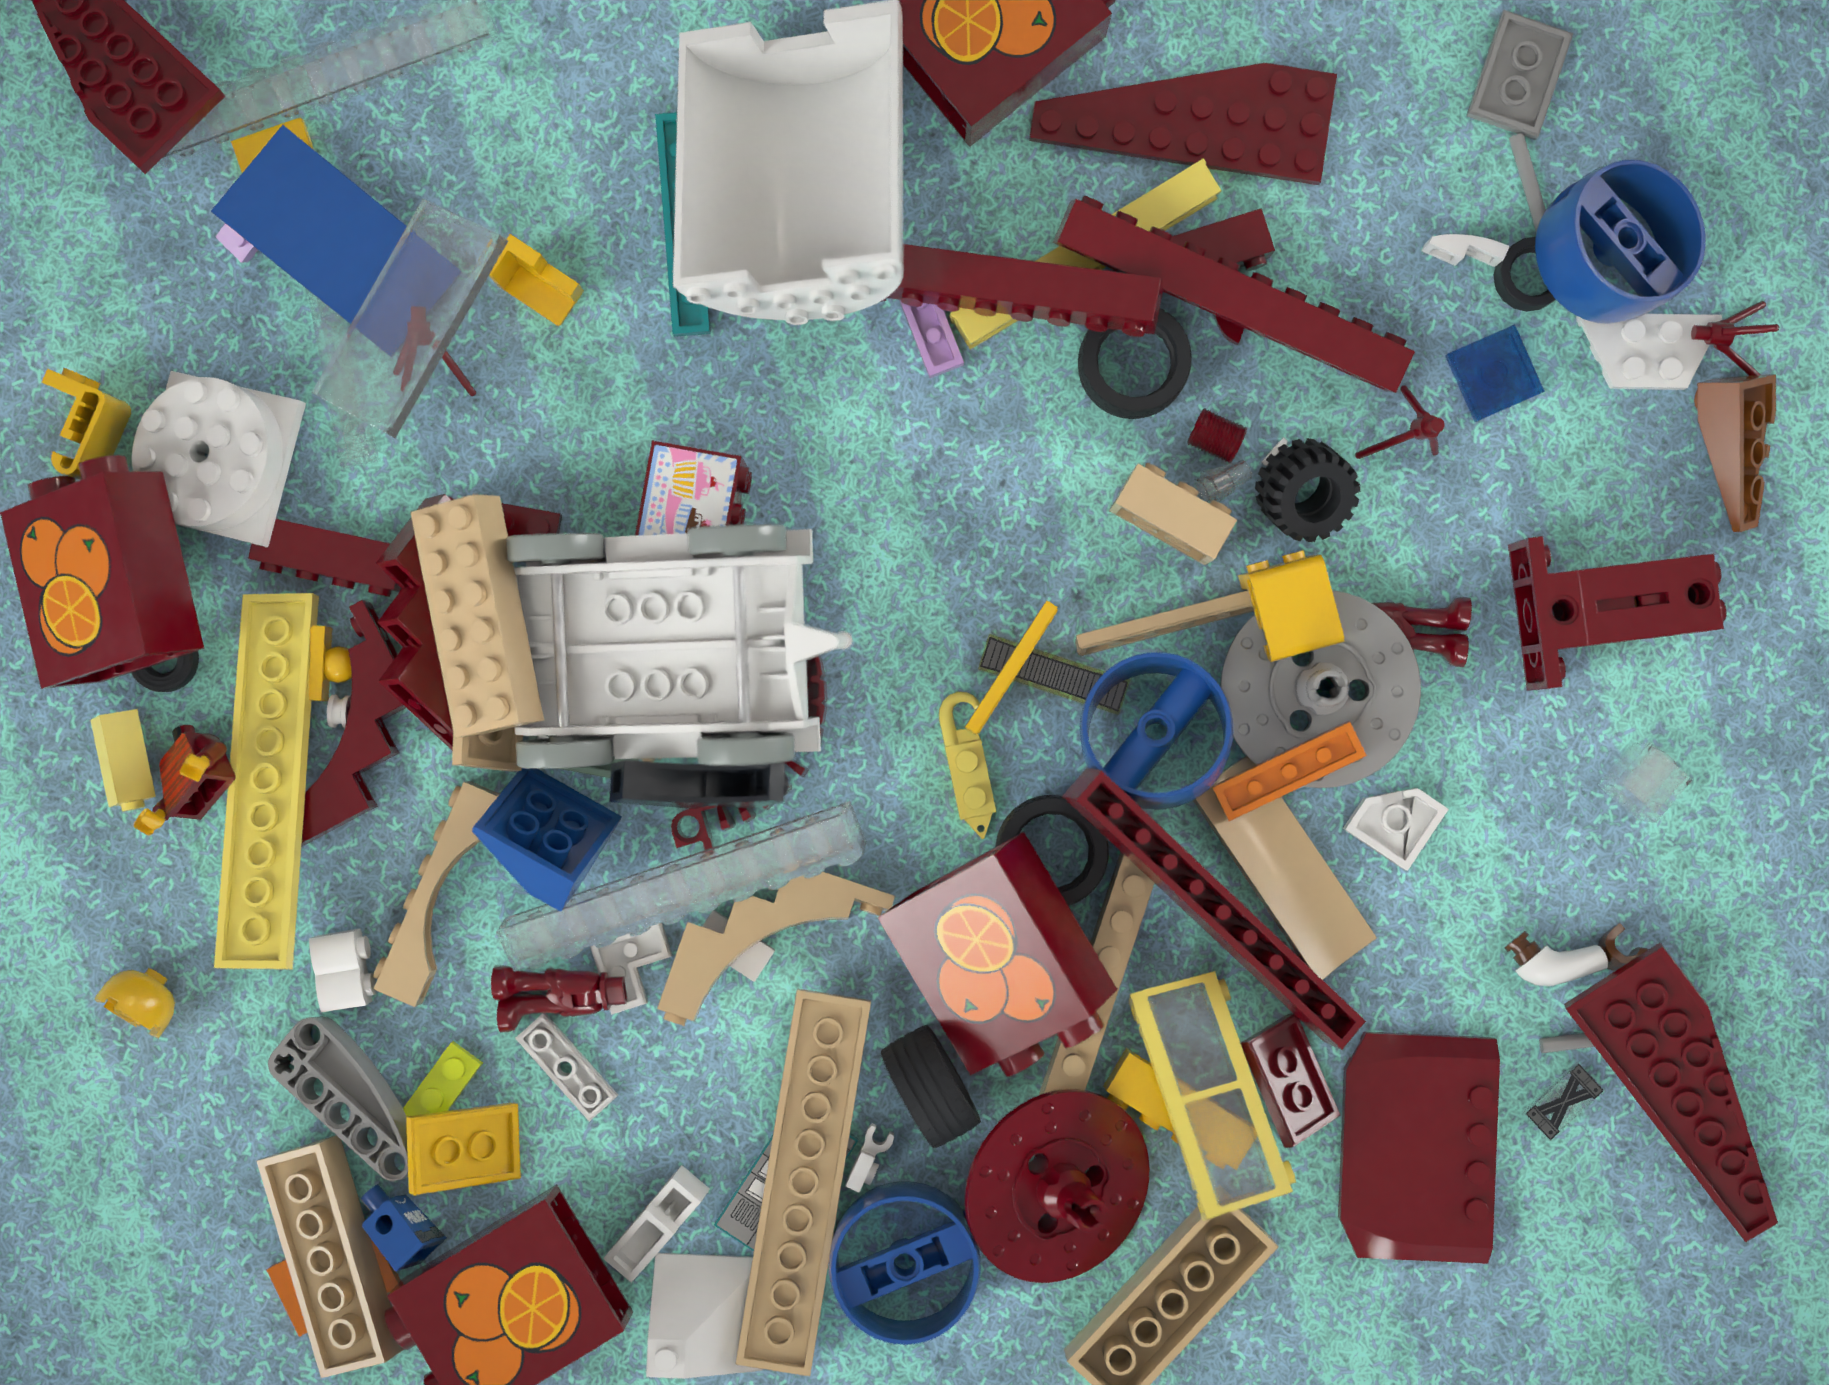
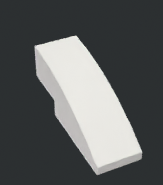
(656, 1223)

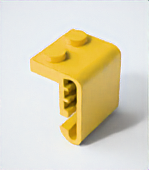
(93, 421)
(1293, 604)

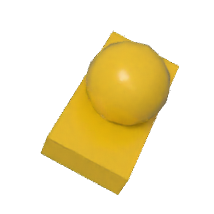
(326, 663)

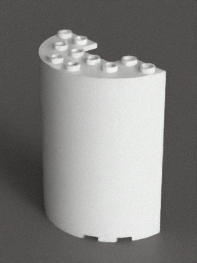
(791, 167)

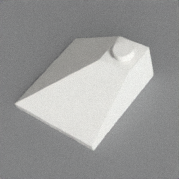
(697, 1315)

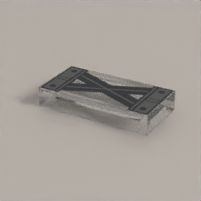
(1562, 1101)

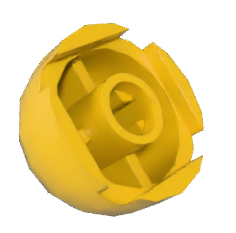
(139, 999)

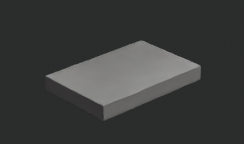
(1519, 74)

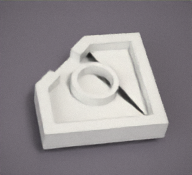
(1396, 824)

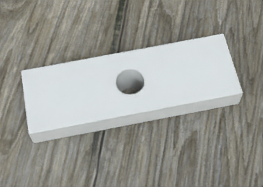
(584, 1083)

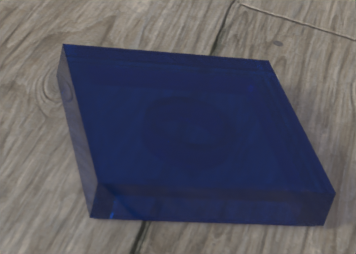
(1494, 373)

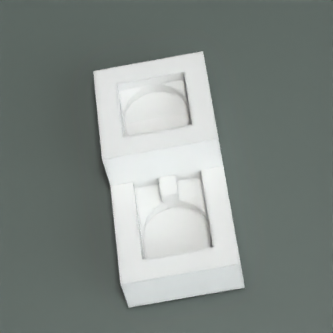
(1454, 247)

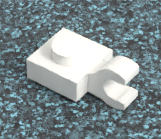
(864, 1165)

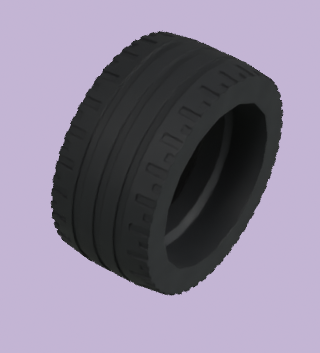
(1143, 406)
(1097, 843)
(930, 1086)

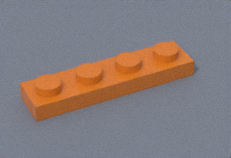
(1289, 770)

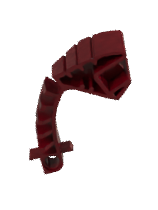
(816, 708)

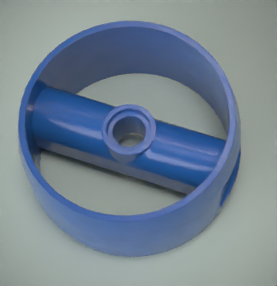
(1650, 266)
(1173, 711)
(880, 1275)

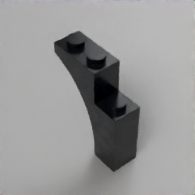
(697, 784)

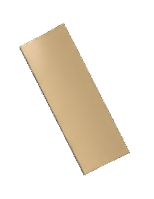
(1290, 879)
(329, 1256)

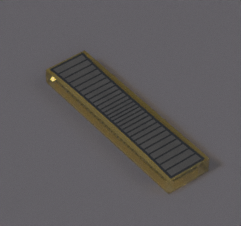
(1052, 674)

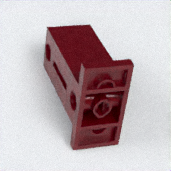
(1606, 605)

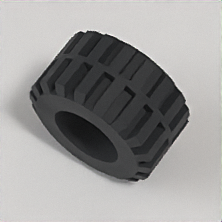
(1325, 507)

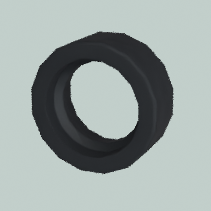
(1506, 287)

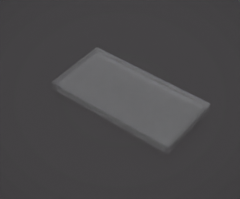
(409, 317)

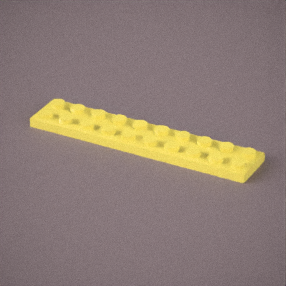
(270, 783)

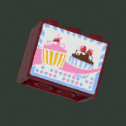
(691, 490)

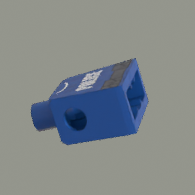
(399, 1229)

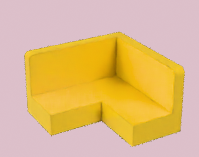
(535, 282)

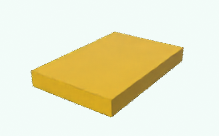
(463, 1148)

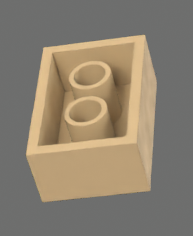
(1173, 513)

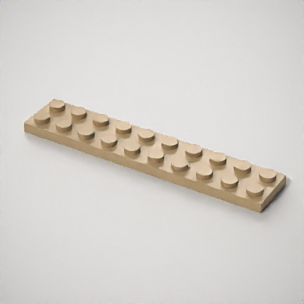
(803, 1182)

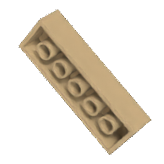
(476, 615)
(1169, 1299)

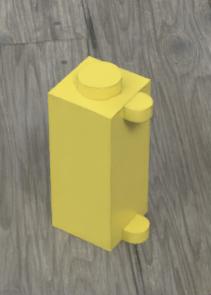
(123, 759)

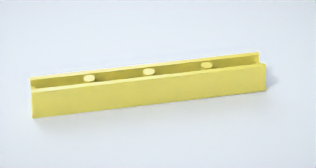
(1157, 208)

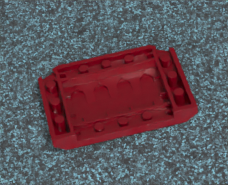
(1420, 1147)

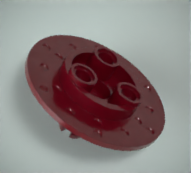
(1082, 1211)

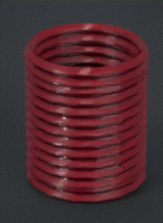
(1217, 435)

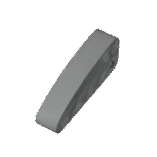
(349, 1079)

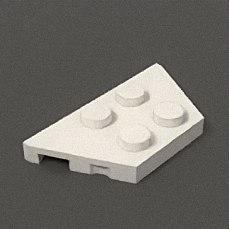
(1648, 350)

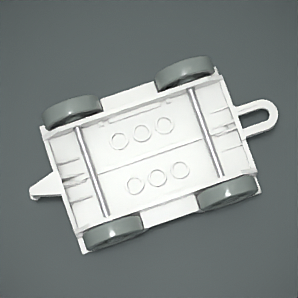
(669, 646)

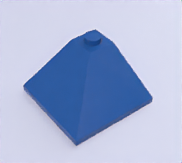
(545, 834)

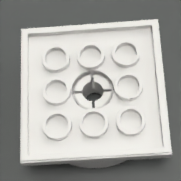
(248, 448)

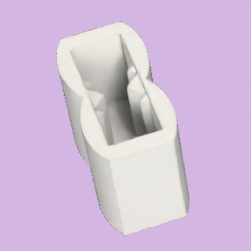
(342, 970)

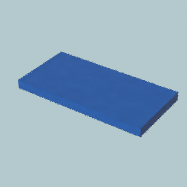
(311, 222)

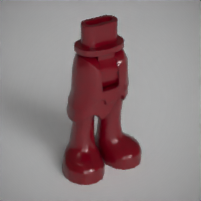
(1453, 617)
(568, 993)

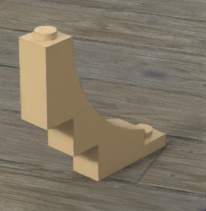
(707, 953)

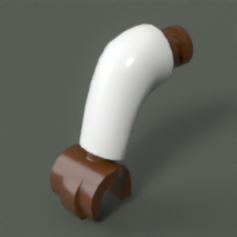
(1552, 968)

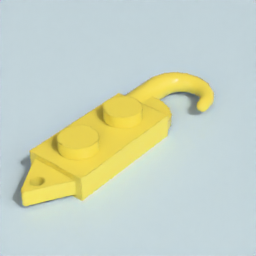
(967, 766)

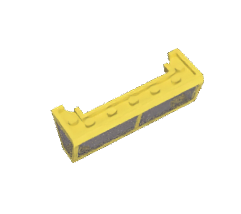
(1210, 1095)

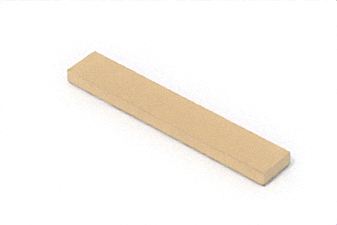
(1163, 623)

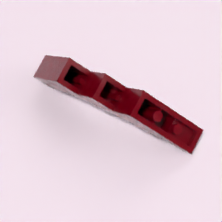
(416, 670)
(366, 742)

